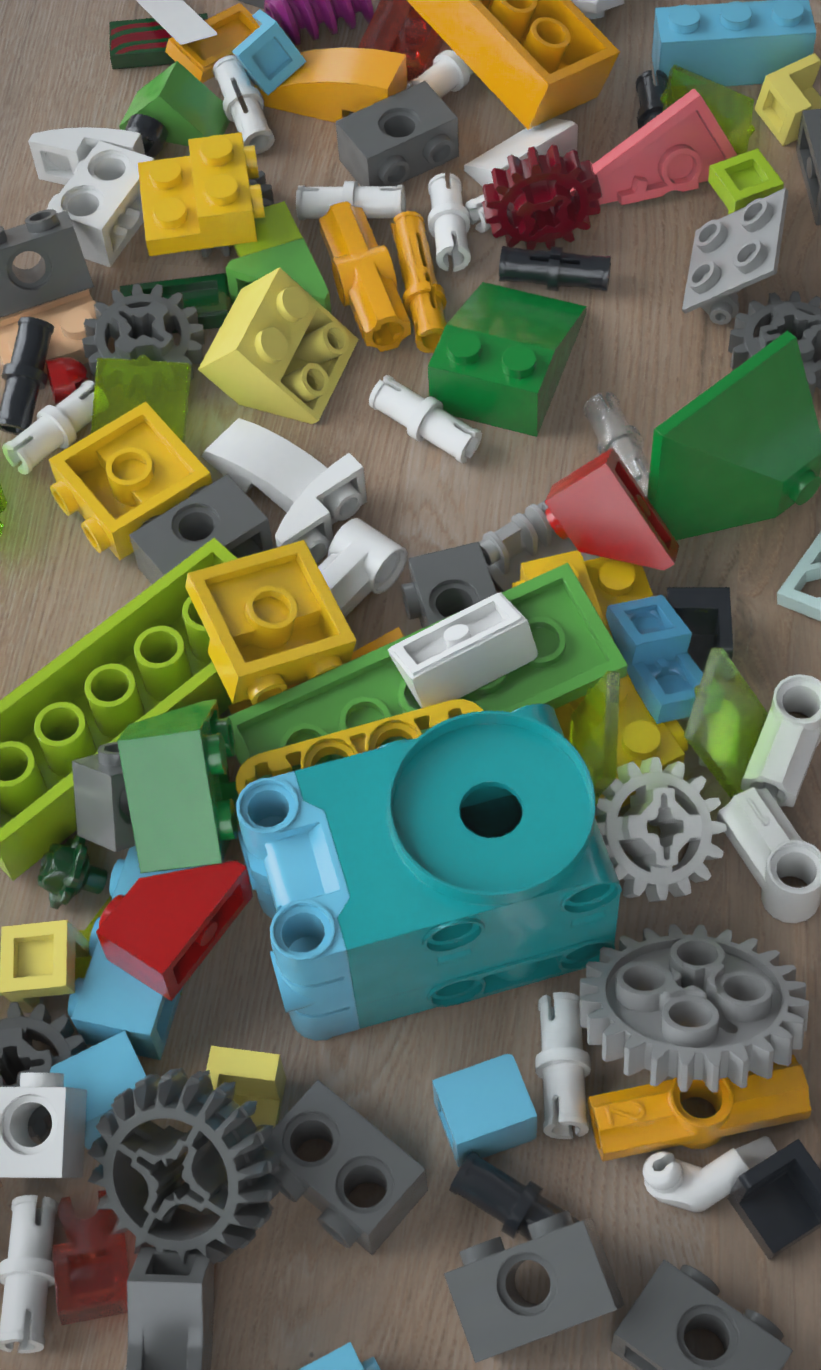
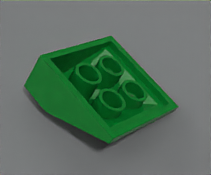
(739, 447)

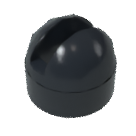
(152, 133)

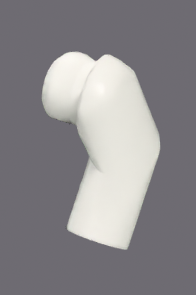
(690, 1185)

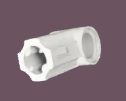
(361, 562)
(786, 741)
(773, 852)

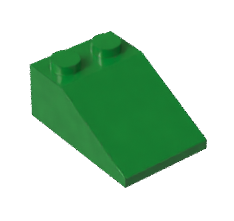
(504, 357)

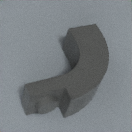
(170, 1311)

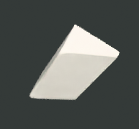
(552, 132)
(465, 651)

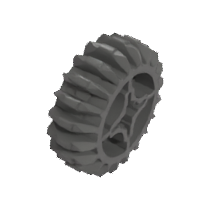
(222, 1171)

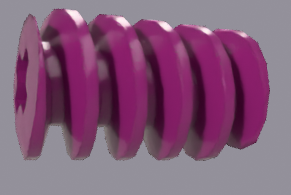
(308, 14)

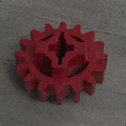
(541, 198)

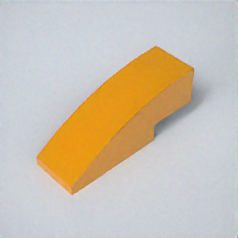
(339, 82)

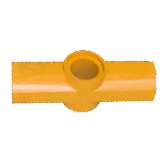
(364, 276)
(654, 1119)

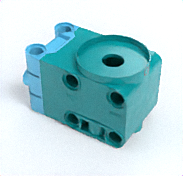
(429, 870)

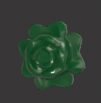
(68, 870)

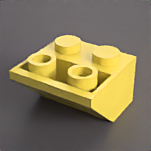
(279, 350)

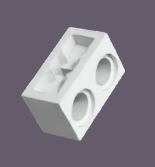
(104, 201)
(63, 1150)

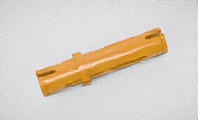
(423, 296)

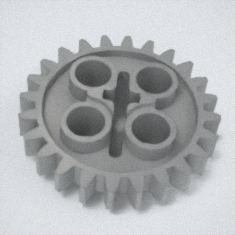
(693, 1007)

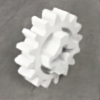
(656, 803)

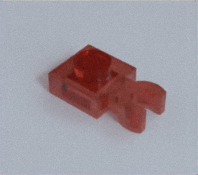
(91, 1268)

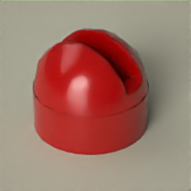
(65, 376)

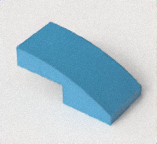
(657, 655)

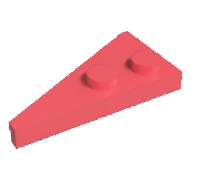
(664, 154)

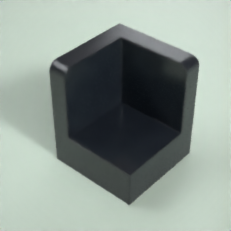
(707, 616)
(780, 1199)

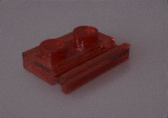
(404, 31)

